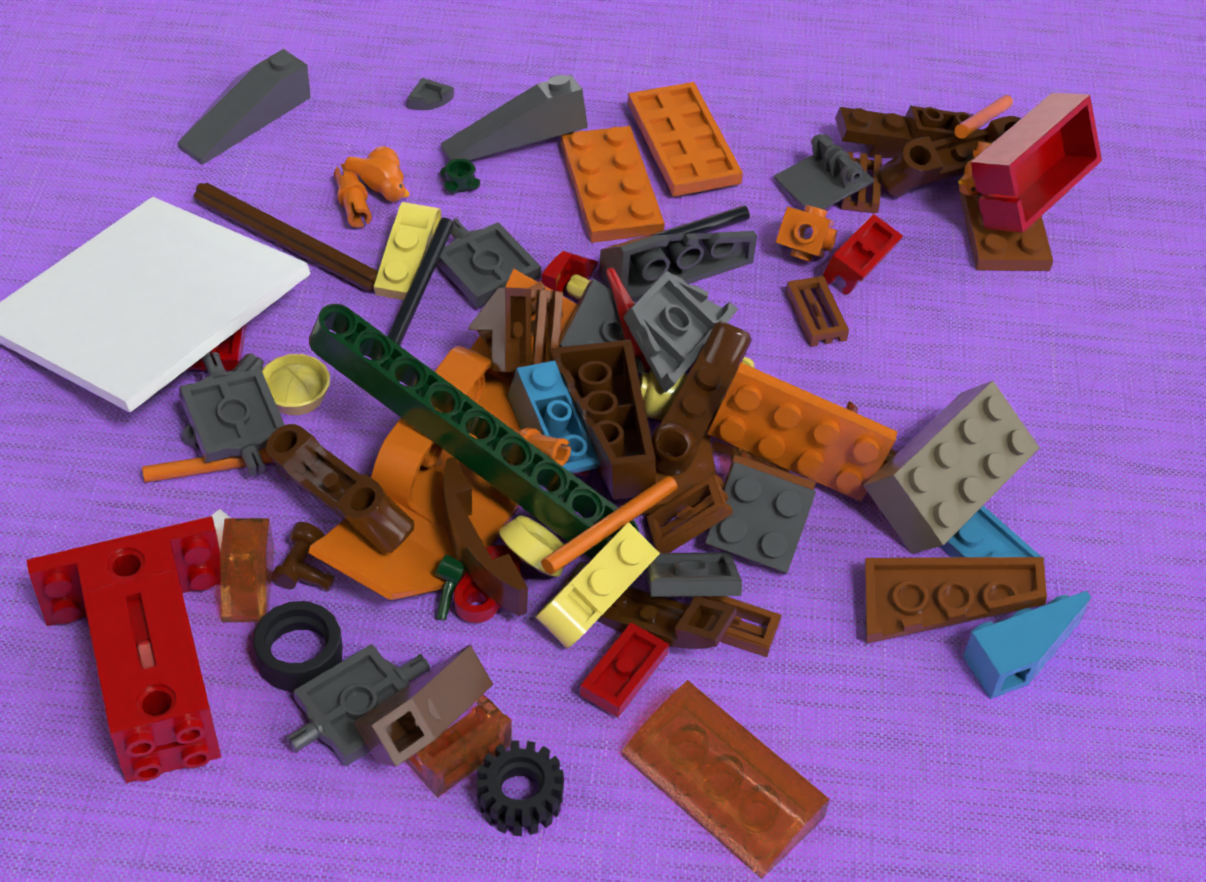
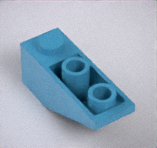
(544, 403)
(1017, 649)

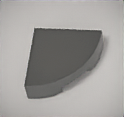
(429, 95)

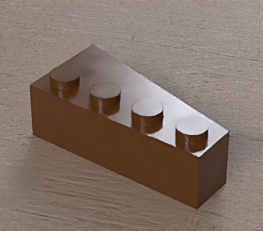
(612, 410)

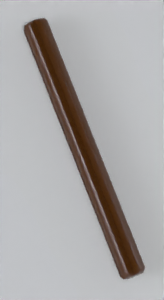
(286, 236)

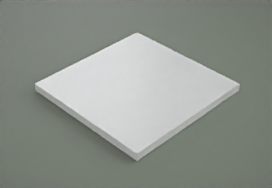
(144, 301)

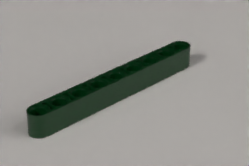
(458, 418)

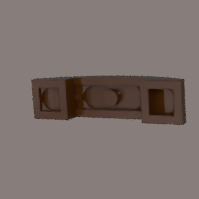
(496, 576)
(677, 623)

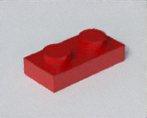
(624, 669)

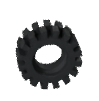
(520, 812)

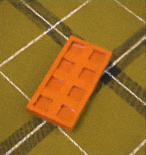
(684, 139)
(611, 184)
(801, 431)

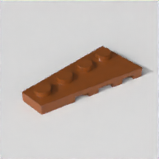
(944, 591)

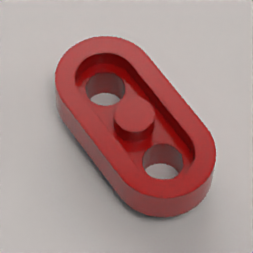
(468, 592)

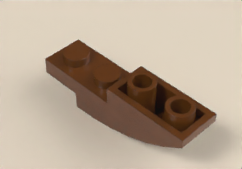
(890, 132)

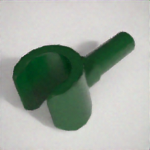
(451, 572)

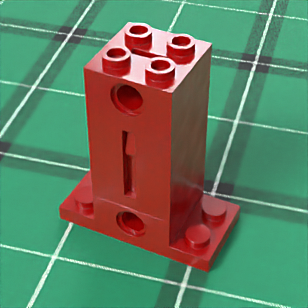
(141, 638)

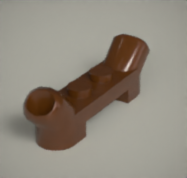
(930, 161)
(699, 398)
(339, 487)

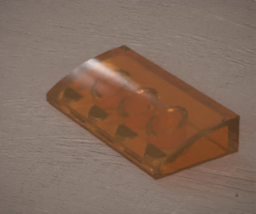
(726, 779)

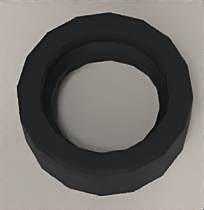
(291, 617)

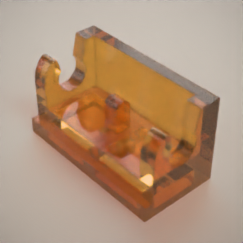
(462, 747)

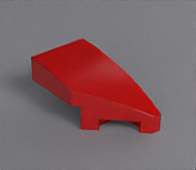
(564, 267)

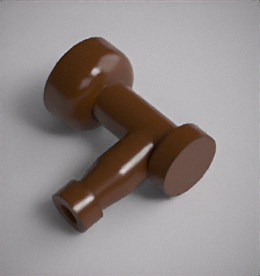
(294, 568)

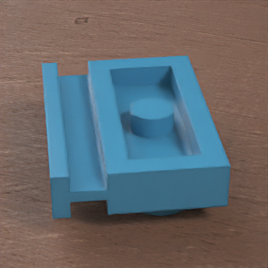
(986, 537)

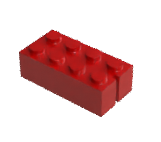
(1036, 162)

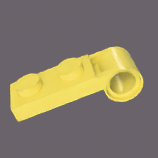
(405, 248)
(597, 585)

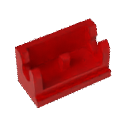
(862, 253)

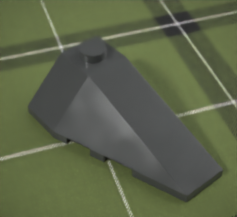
(248, 105)
(532, 116)
(688, 256)

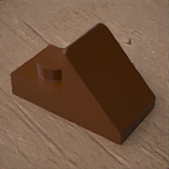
(510, 321)

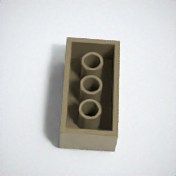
(952, 467)

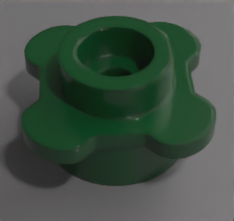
(459, 176)

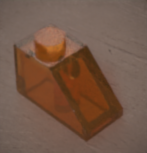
(246, 569)

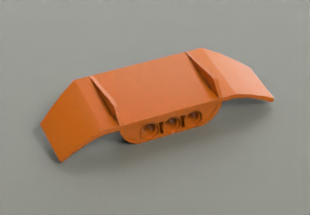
(412, 476)

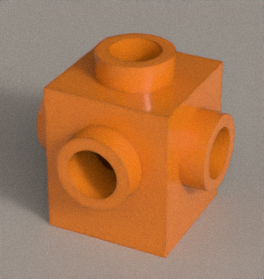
(793, 232)

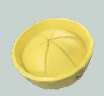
(297, 383)
(530, 542)

